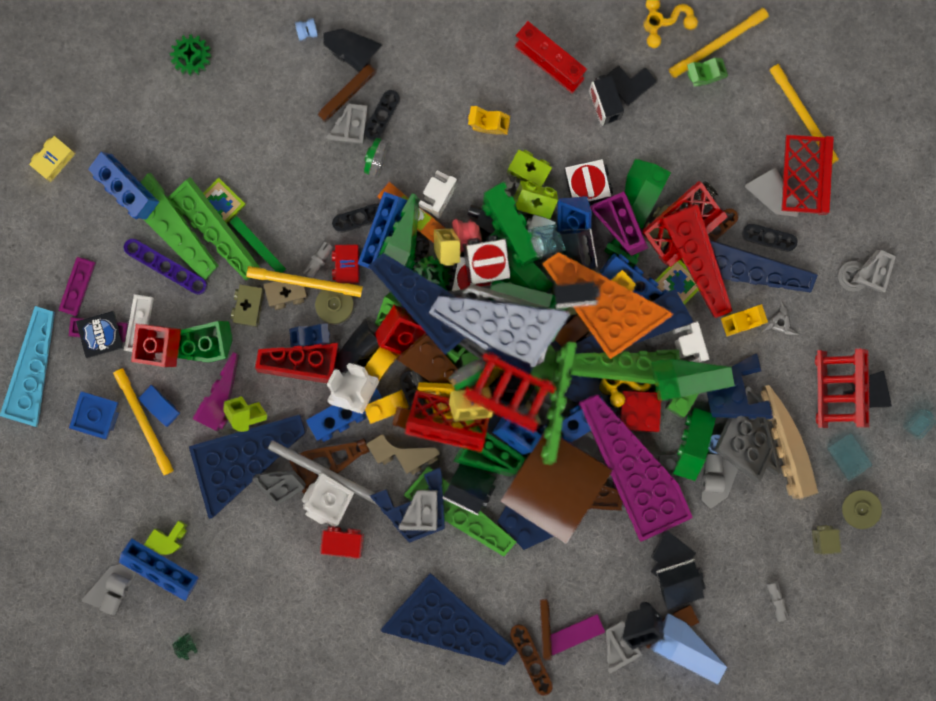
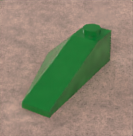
(644, 186)
(206, 342)

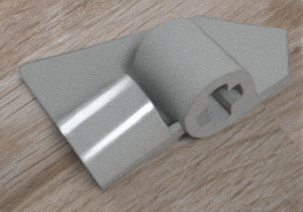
(769, 191)
(717, 480)
(110, 589)

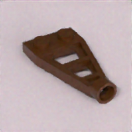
(310, 477)

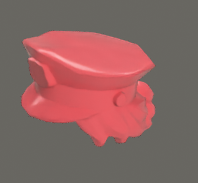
(466, 231)

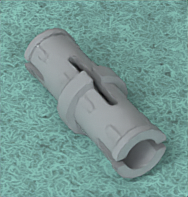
(318, 260)
(777, 601)

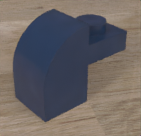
(309, 335)

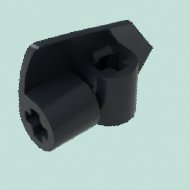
(351, 47)
(357, 348)

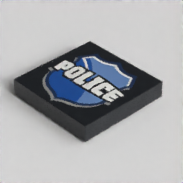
(99, 334)

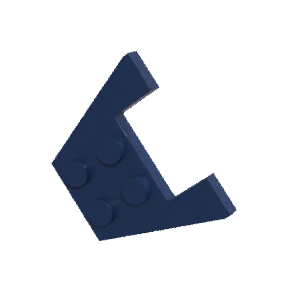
(733, 401)
(397, 513)
(521, 529)

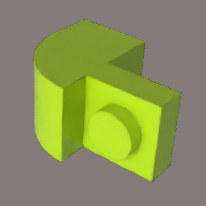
(242, 415)
(164, 543)

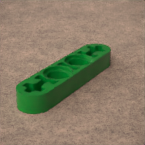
(257, 244)

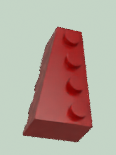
(299, 362)

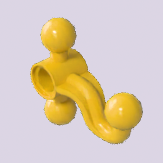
(654, 40)
(618, 399)

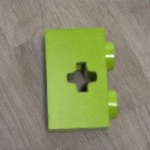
(525, 159)
(536, 199)

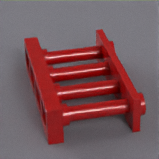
(550, 57)
(860, 380)
(493, 403)

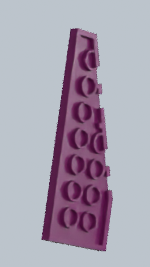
(643, 484)

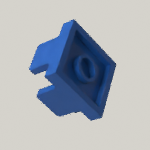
(94, 415)

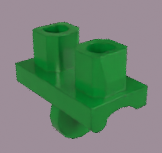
(615, 247)

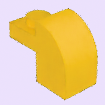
(488, 121)
(744, 320)
(380, 363)
(386, 406)

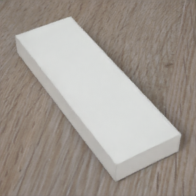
(140, 314)

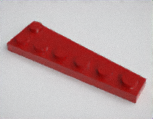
(693, 244)

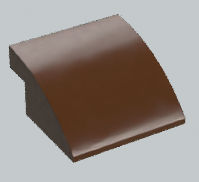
(557, 493)

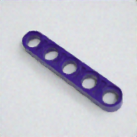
(158, 260)

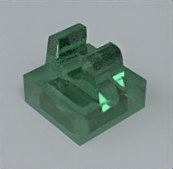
(183, 646)

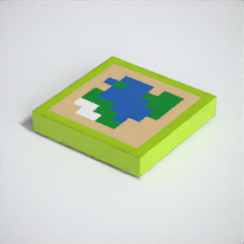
(224, 200)
(678, 278)

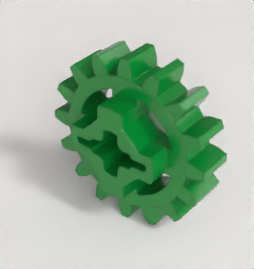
(183, 54)
(436, 275)

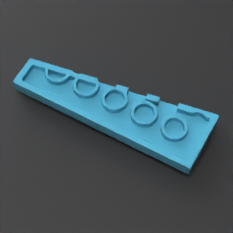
(28, 379)

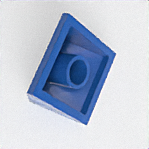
(573, 214)

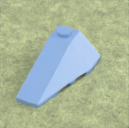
(688, 650)

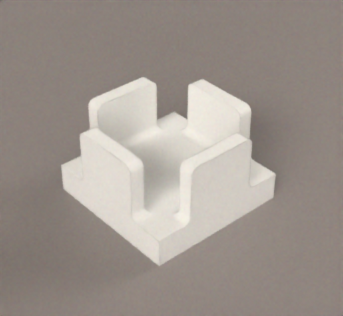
(438, 193)
(692, 343)
(351, 389)
(326, 500)

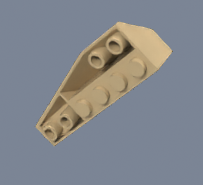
(790, 448)

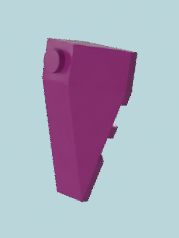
(212, 407)

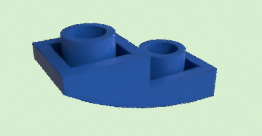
(159, 406)

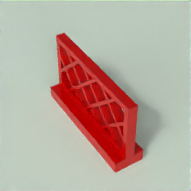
(824, 174)
(711, 221)
(443, 432)

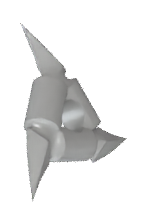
(783, 314)

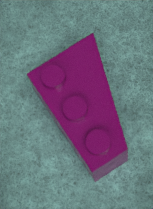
(621, 221)

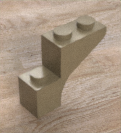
(409, 458)

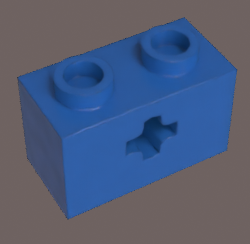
(516, 436)

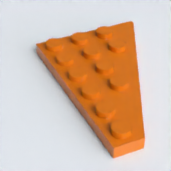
(619, 313)

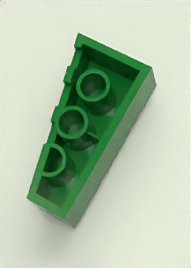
(510, 224)

